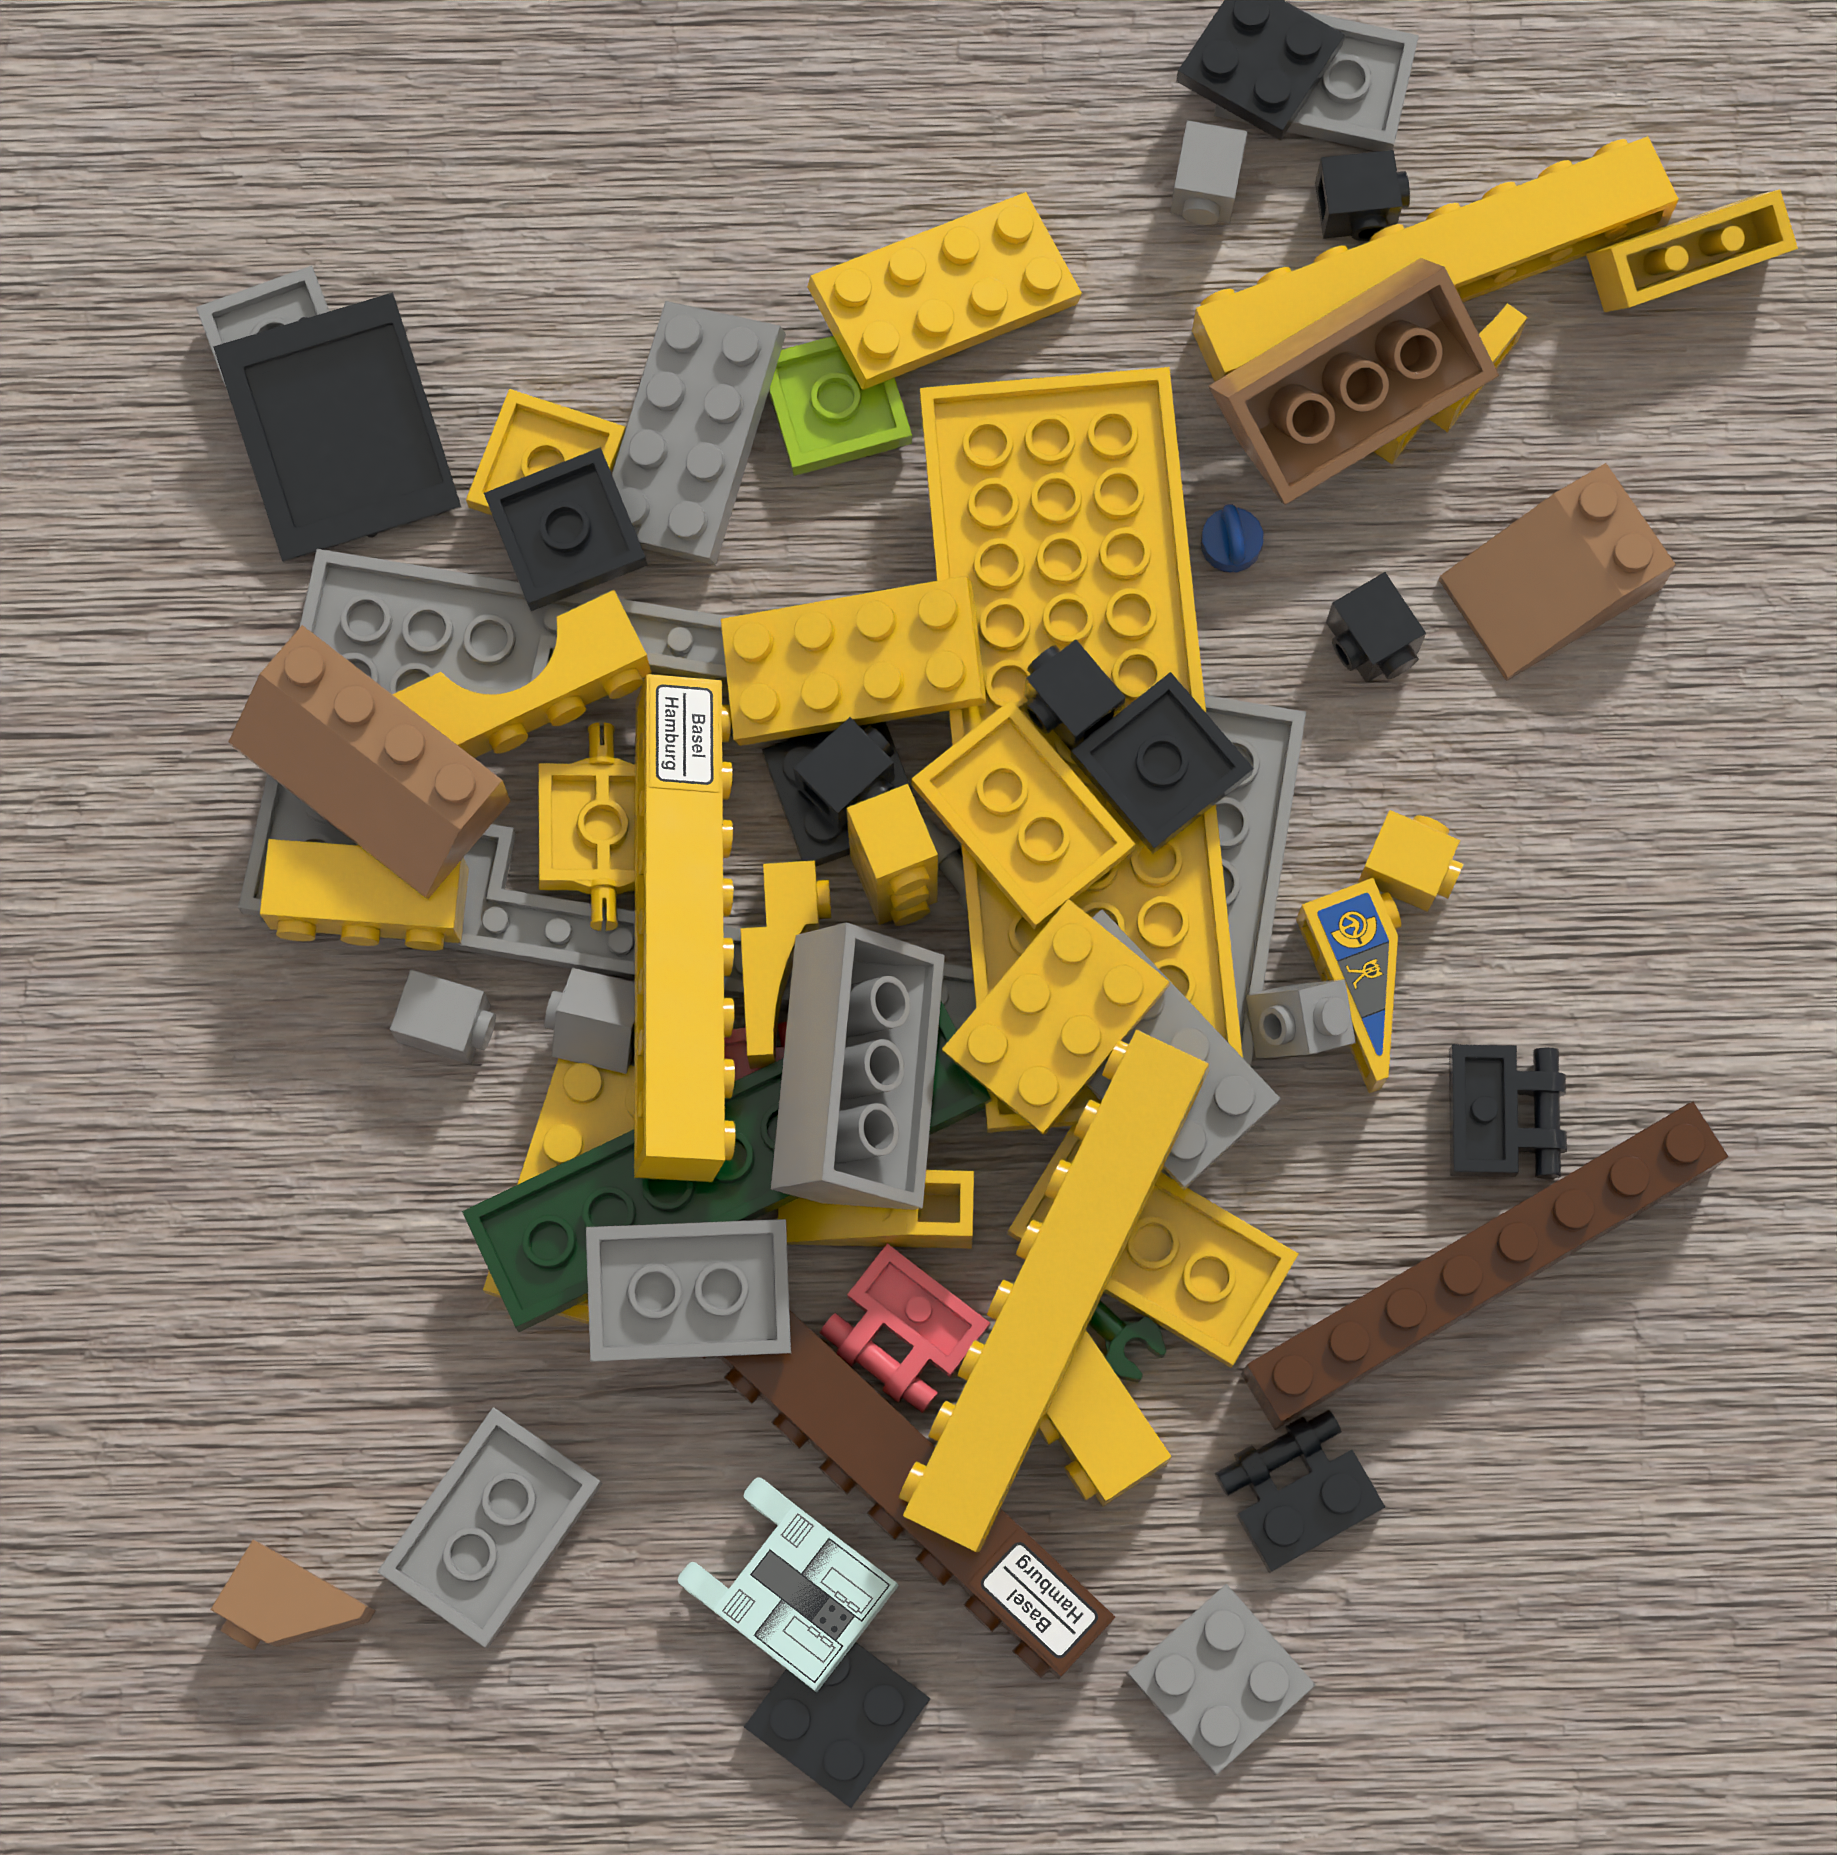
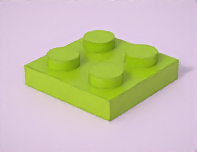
(827, 413)

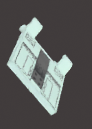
(801, 1592)

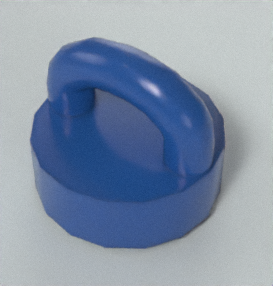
(1232, 539)

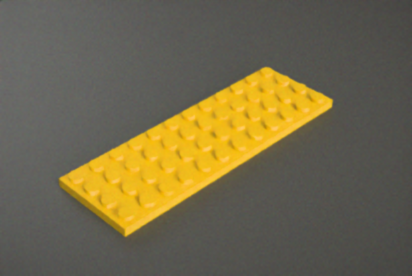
(1070, 530)

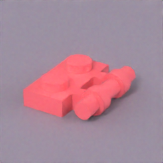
(917, 1312)

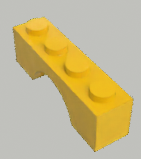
(591, 659)

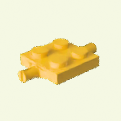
(588, 826)

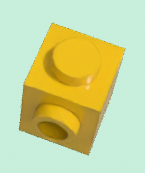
(1413, 860)

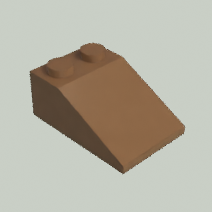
(1558, 572)

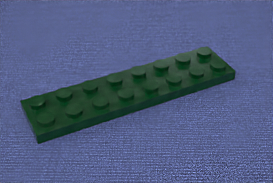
(538, 1228)

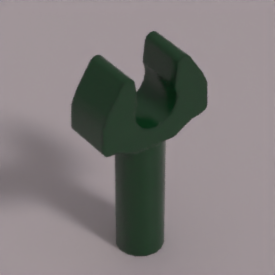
(1119, 1333)

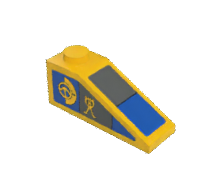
(1356, 940)

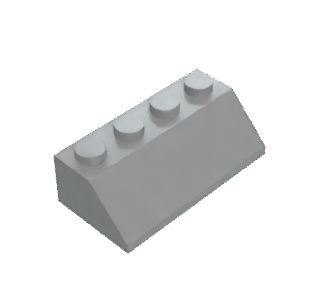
(858, 1069)

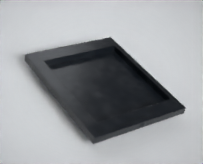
(337, 427)

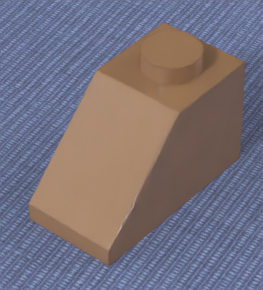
(282, 1602)

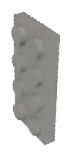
(694, 428)
(1231, 1095)

